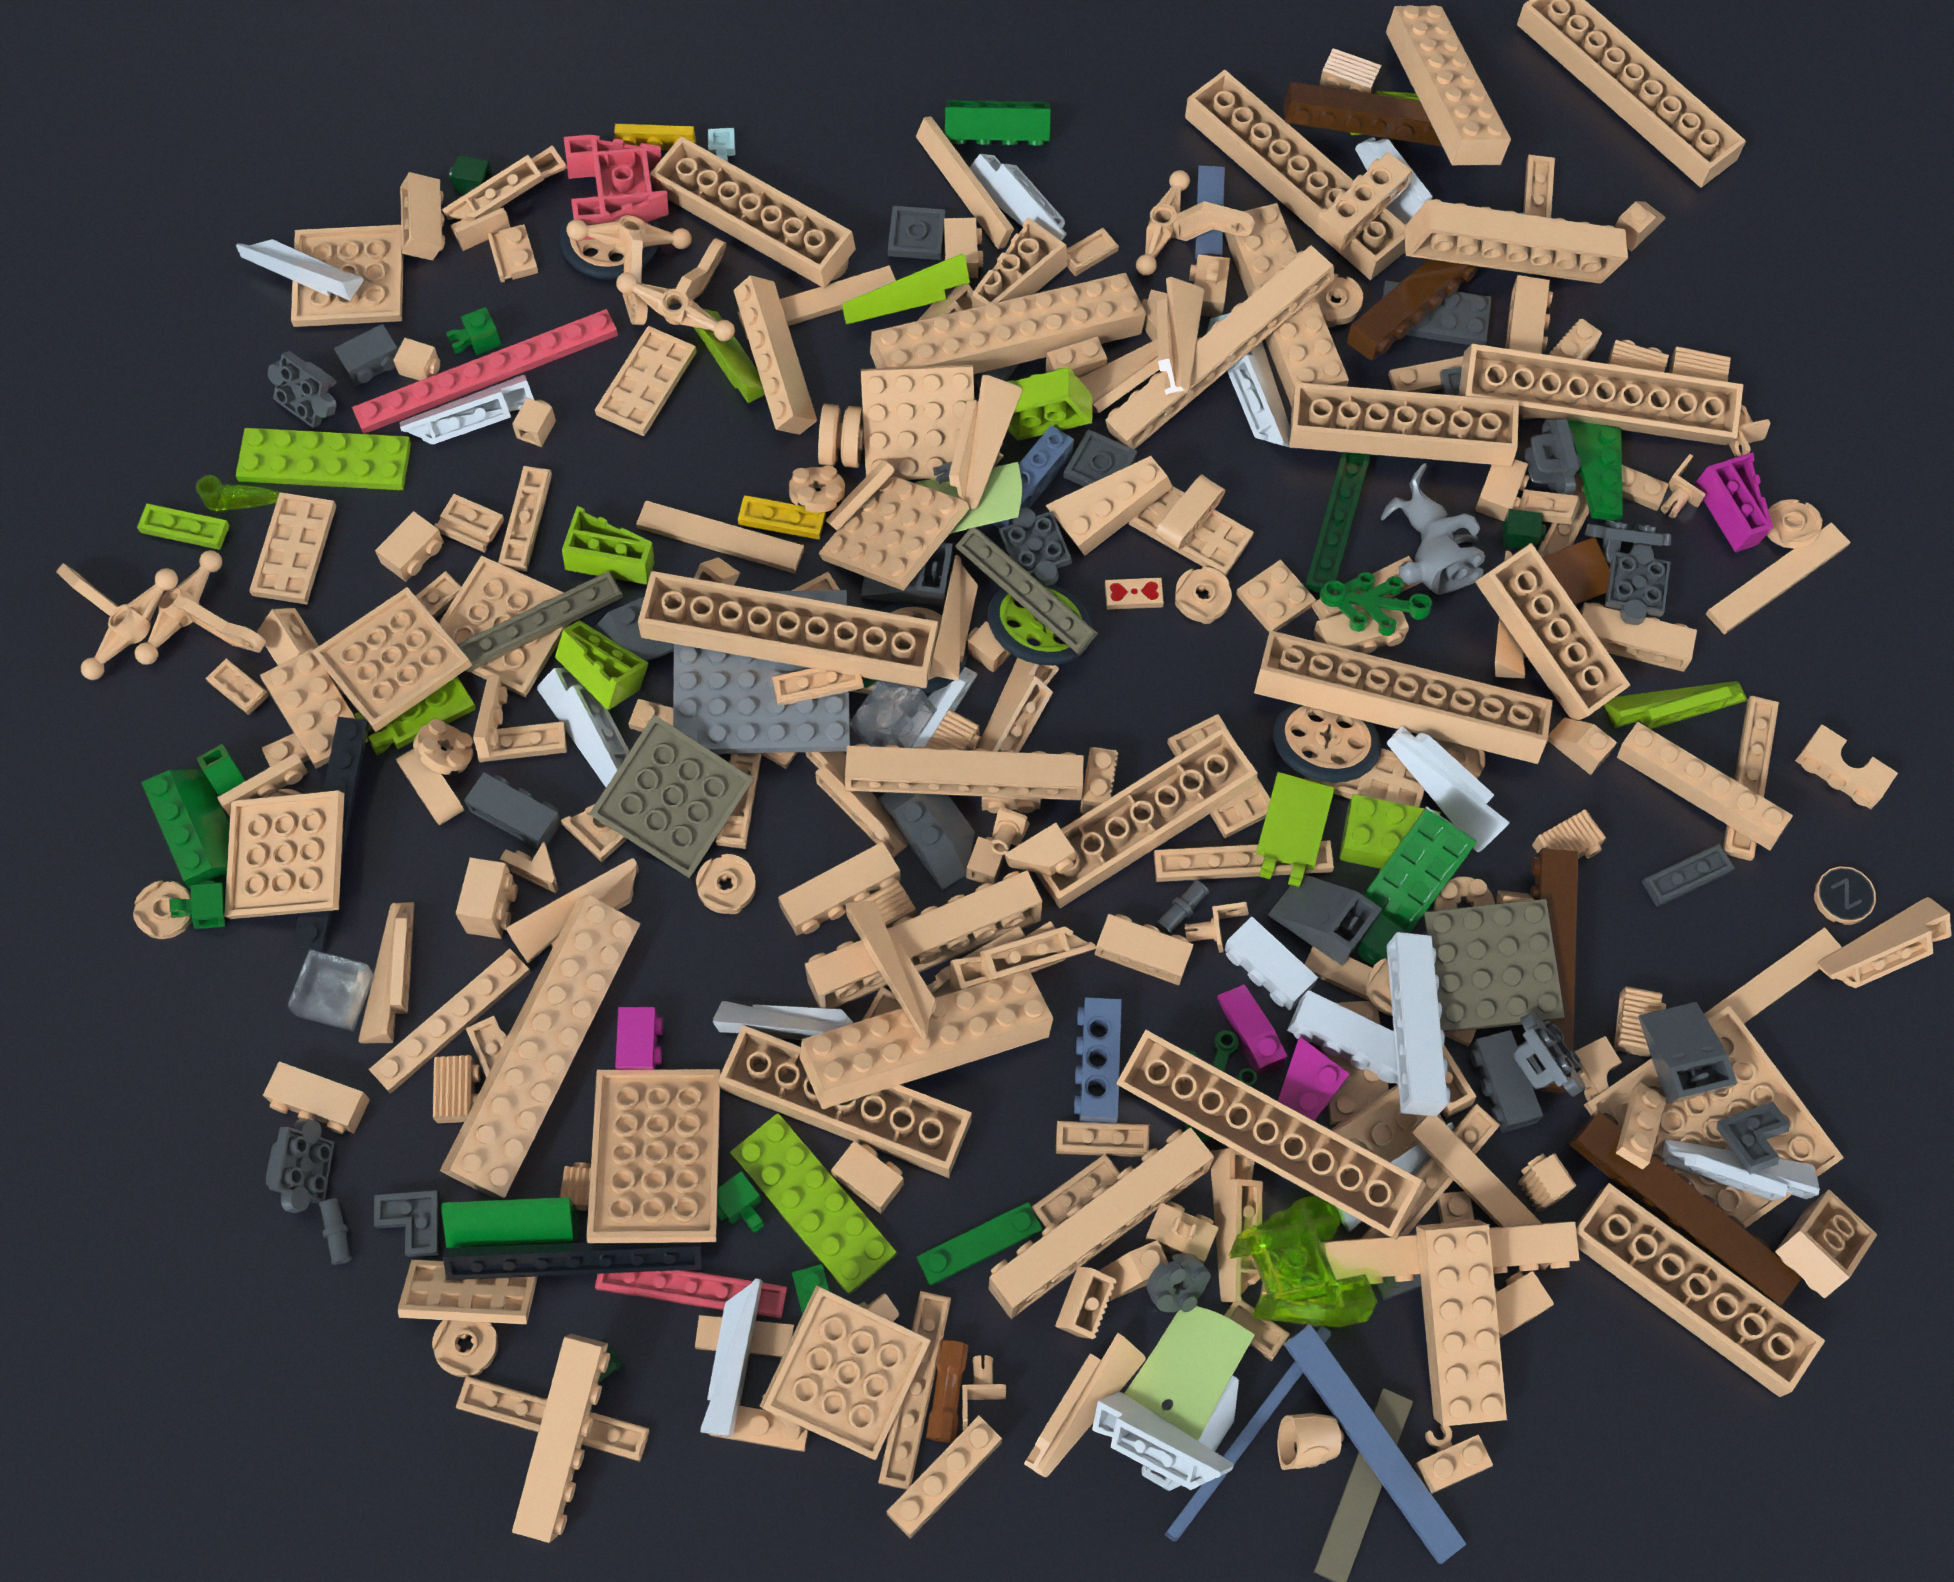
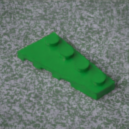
(1600, 468)

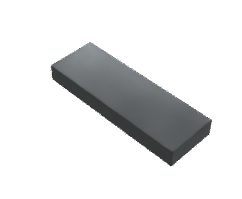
(1688, 875)

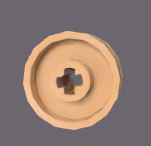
(838, 435)

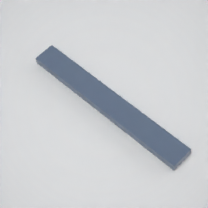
(1240, 1444)
(1375, 1444)

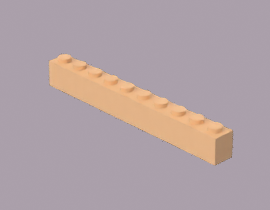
(1224, 345)

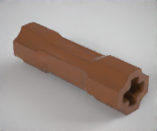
(944, 1416)

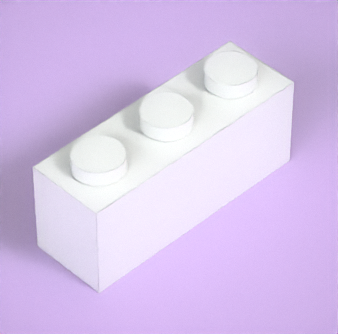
(1269, 964)

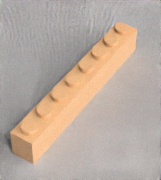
(964, 772)
(1510, 1246)

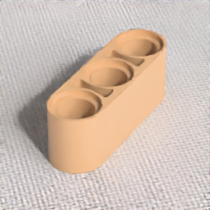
(1190, 512)
(430, 787)

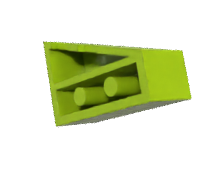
(598, 547)
(600, 664)

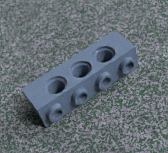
(1042, 466)
(1104, 1014)

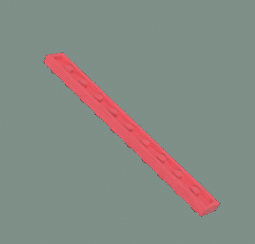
(484, 371)

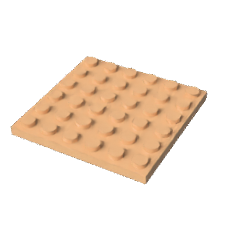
(1697, 1118)

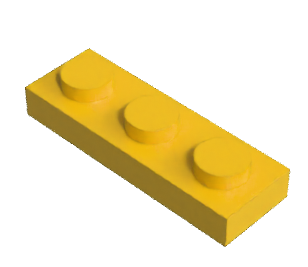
(653, 134)
(780, 517)

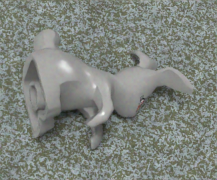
(1438, 559)

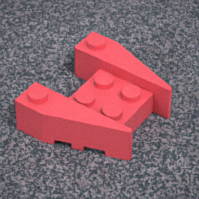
(620, 179)

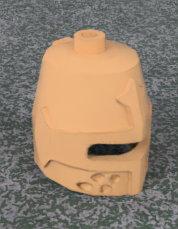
(1313, 1435)

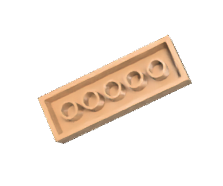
(1552, 633)
(1461, 1322)

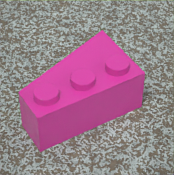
(1736, 501)
(1311, 1081)

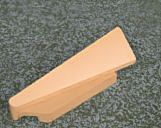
(893, 964)

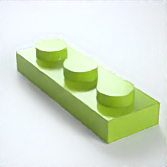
(183, 526)

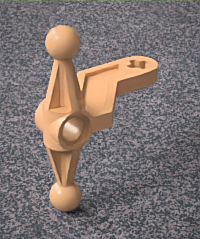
(1187, 223)
(630, 236)
(688, 288)
(181, 607)
(127, 622)

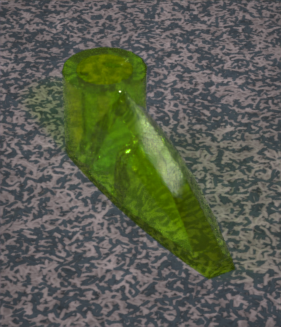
(232, 496)

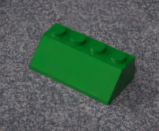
(997, 121)
(191, 823)
(510, 1222)

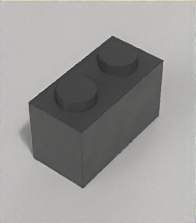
(367, 355)

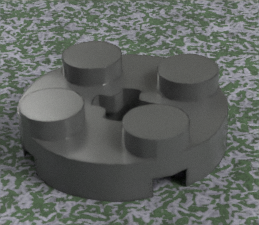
(1190, 1279)

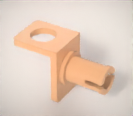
(1748, 432)
(1682, 492)
(1008, 829)
(1212, 928)
(983, 1386)

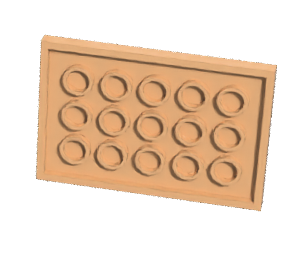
(654, 1156)

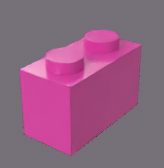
(637, 1038)

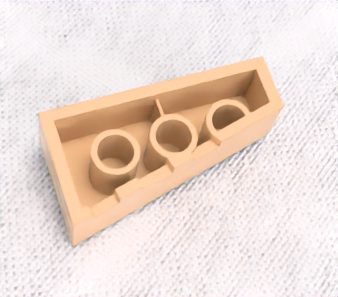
(1024, 267)
(1109, 503)

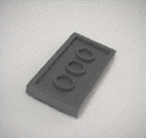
(1458, 319)

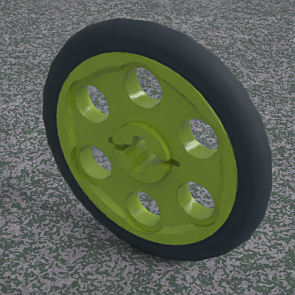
(1015, 639)

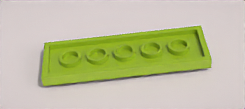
(323, 459)
(813, 1203)

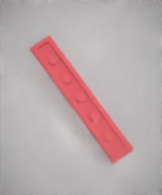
(692, 1289)

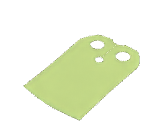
(998, 502)
(1191, 1368)

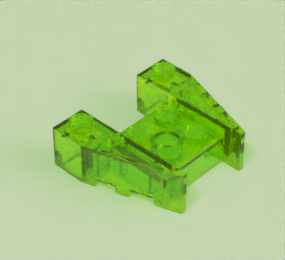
(1297, 1270)

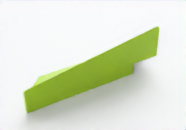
(909, 292)
(733, 362)
(1672, 705)

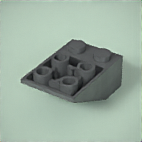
(927, 586)
(1326, 916)
(1686, 1053)

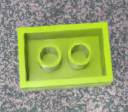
(1049, 400)
(1375, 829)

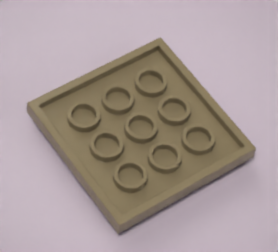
(671, 796)
(1495, 965)

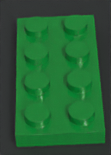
(1419, 869)

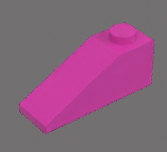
(1253, 1030)

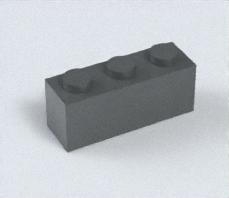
(513, 810)
(1504, 1082)

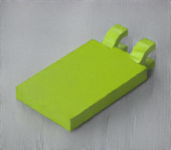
(444, 704)
(1294, 825)

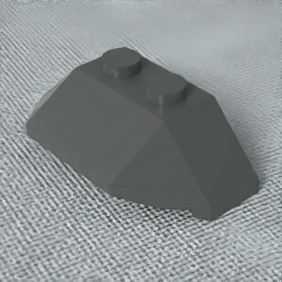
(623, 628)
(934, 832)

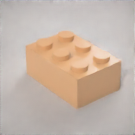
(1826, 1244)

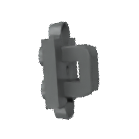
(302, 388)
(1553, 457)
(1616, 532)
(1036, 545)
(1637, 584)
(1559, 1063)
(300, 1165)

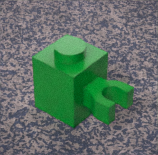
(477, 331)
(220, 769)
(204, 906)
(737, 1200)

